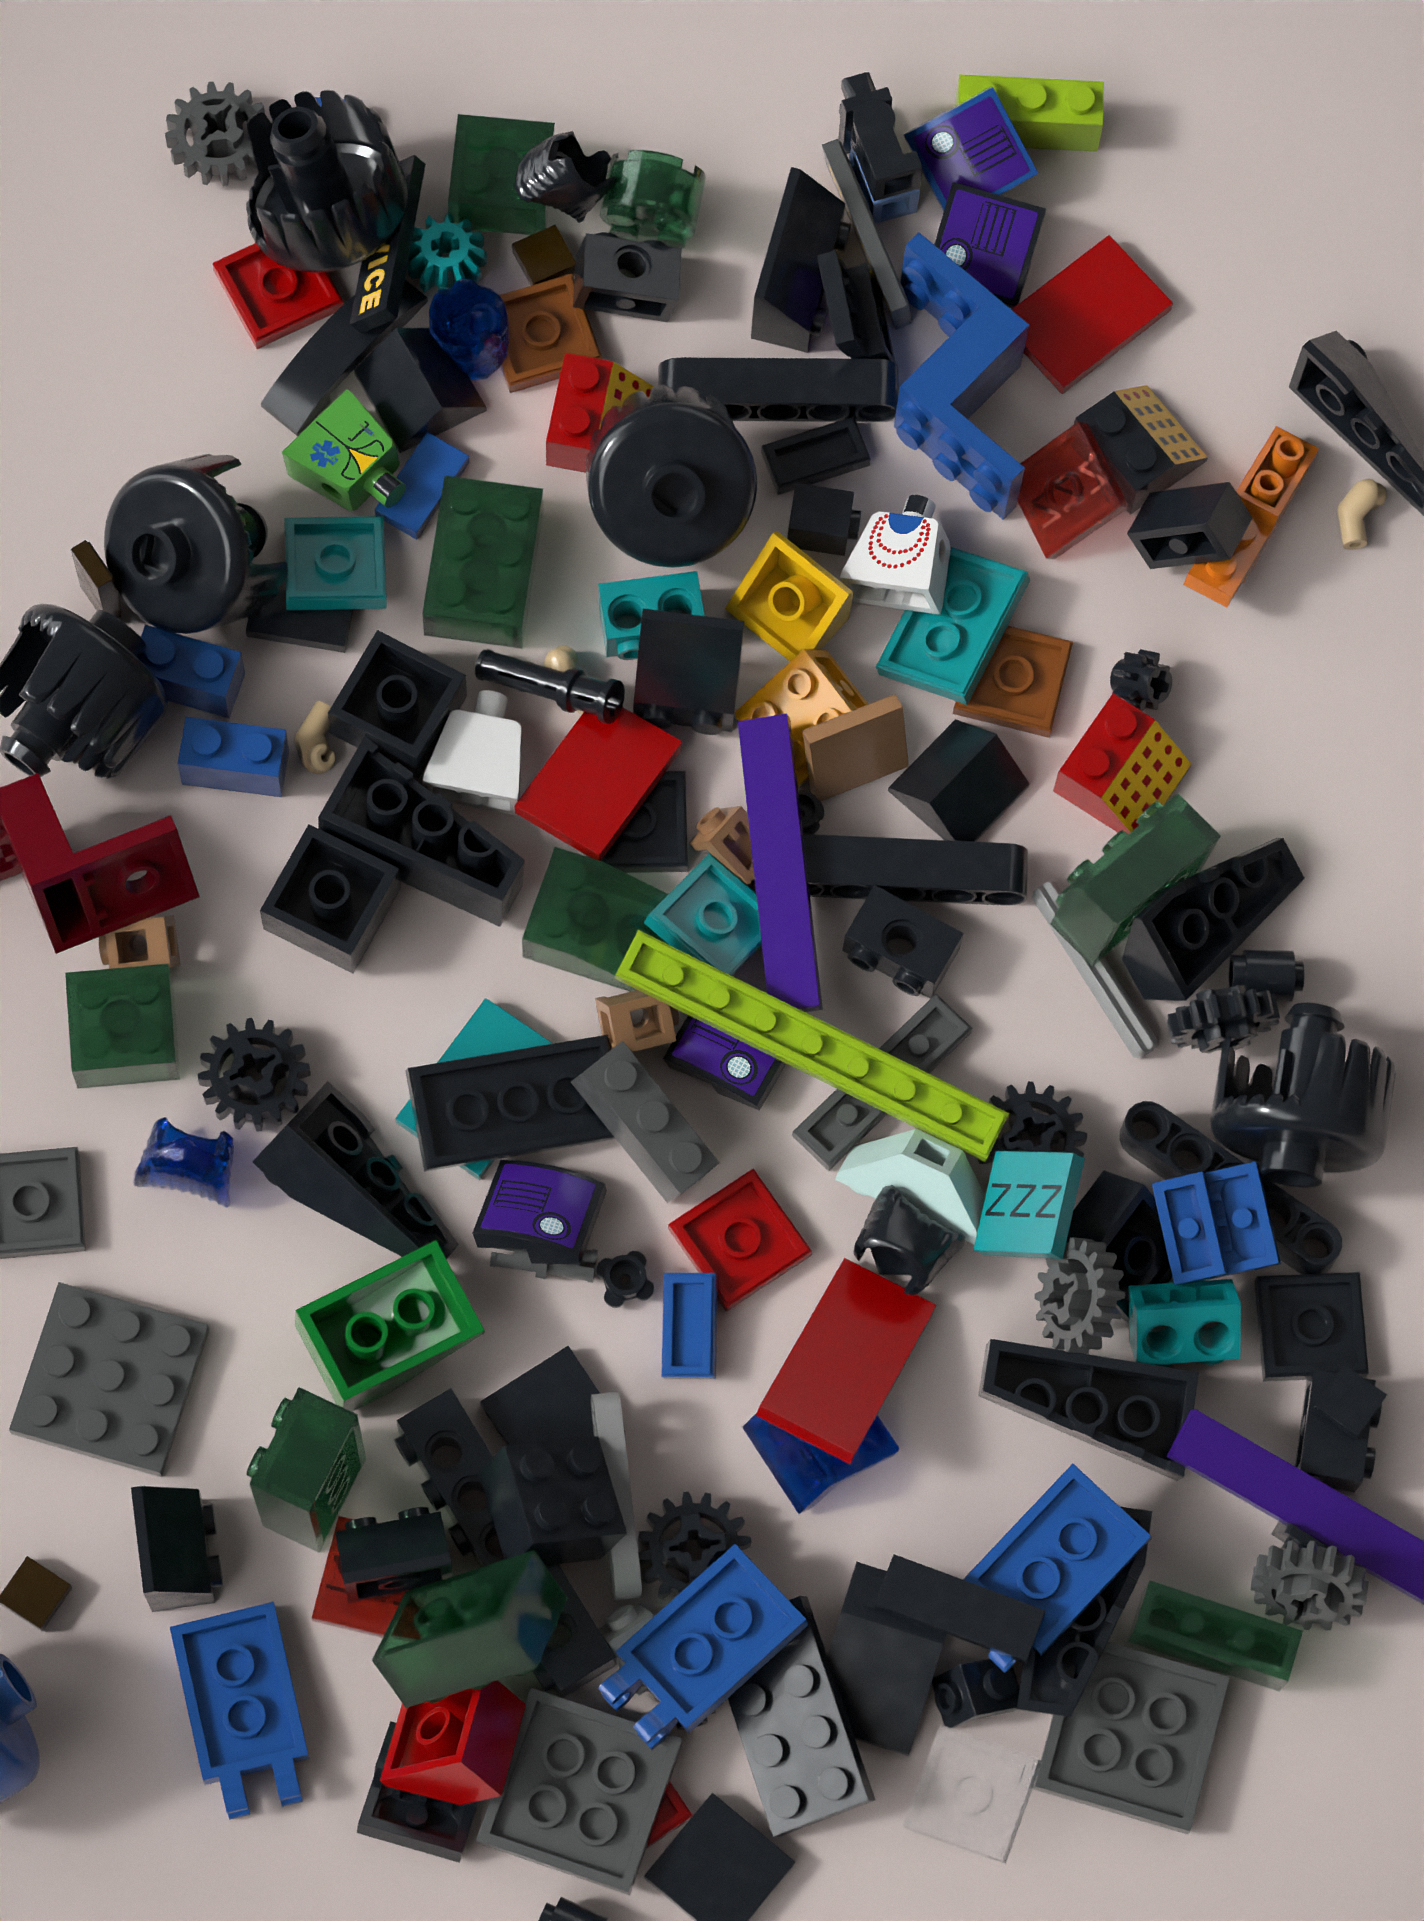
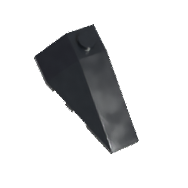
(1350, 398)
(1205, 919)
(338, 1171)
(1058, 1677)

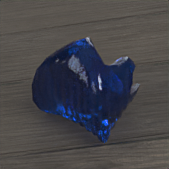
(471, 327)
(187, 1163)

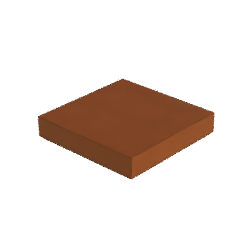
(542, 331)
(1021, 683)

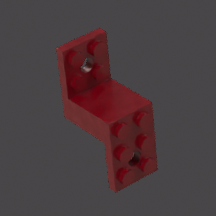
(89, 890)

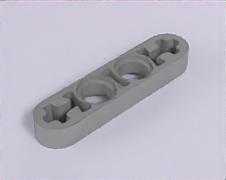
(624, 1556)

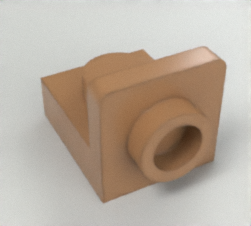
(727, 838)

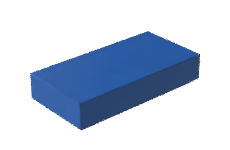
(424, 483)
(689, 1325)

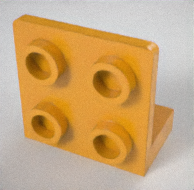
(810, 692)

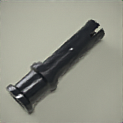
(569, 689)

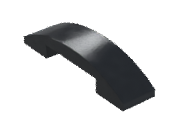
(327, 360)

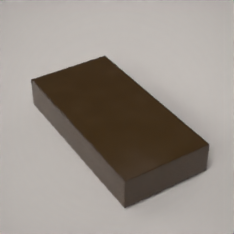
(96, 579)

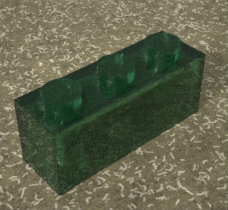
(1215, 1636)

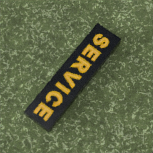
(384, 272)

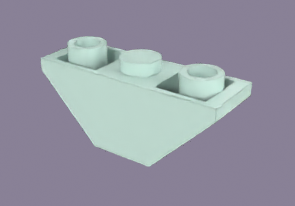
(925, 1172)

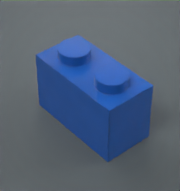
(194, 670)
(233, 757)

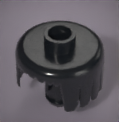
(324, 183)
(670, 477)
(188, 548)
(78, 692)
(1321, 1109)

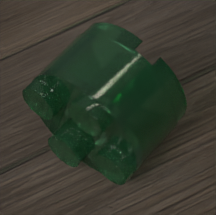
(653, 197)

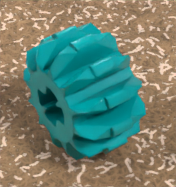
(428, 247)

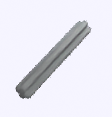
(1102, 983)

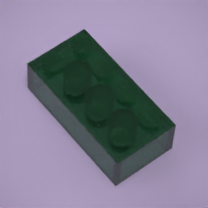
(307, 1468)

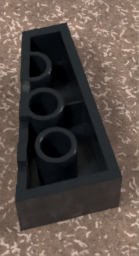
(434, 847)
(1097, 1399)

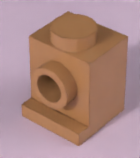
(162, 944)
(653, 1029)

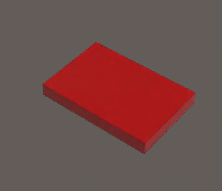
(1089, 313)
(598, 780)

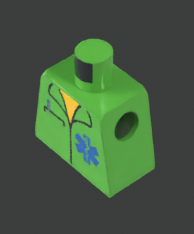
(346, 456)

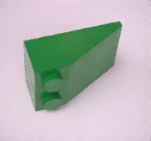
(387, 1326)

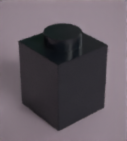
(822, 519)

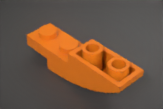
(1266, 495)

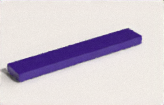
(780, 861)
(1301, 1500)

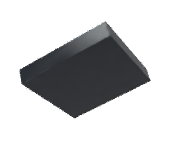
(656, 833)
(1310, 1325)
(544, 1402)
(719, 1866)

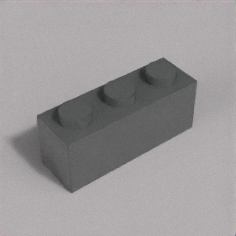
(645, 1122)

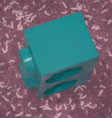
(629, 599)
(1184, 1313)

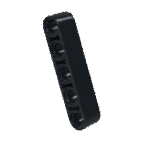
(791, 387)
(917, 869)
(1177, 1135)

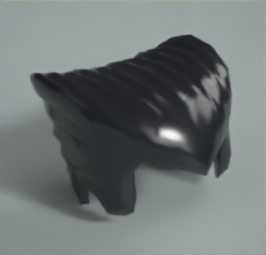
(563, 176)
(906, 1240)

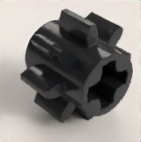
(1141, 679)

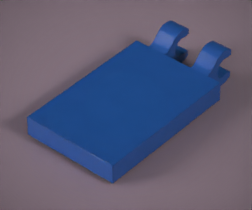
(1061, 1555)
(703, 1645)
(241, 1702)

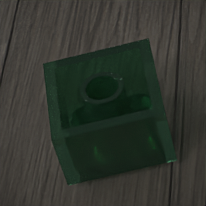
(485, 171)
(122, 1026)

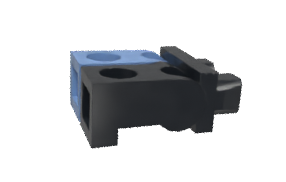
(867, 132)

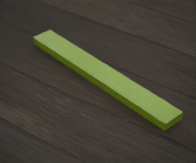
(811, 1045)

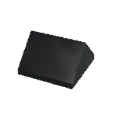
(416, 387)
(961, 782)

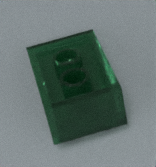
(587, 917)

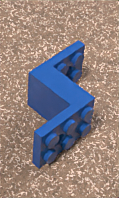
(960, 376)

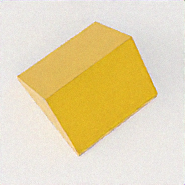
(790, 599)

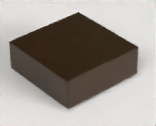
(544, 256)
(34, 1593)

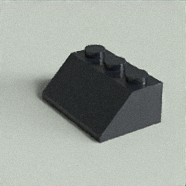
(791, 281)

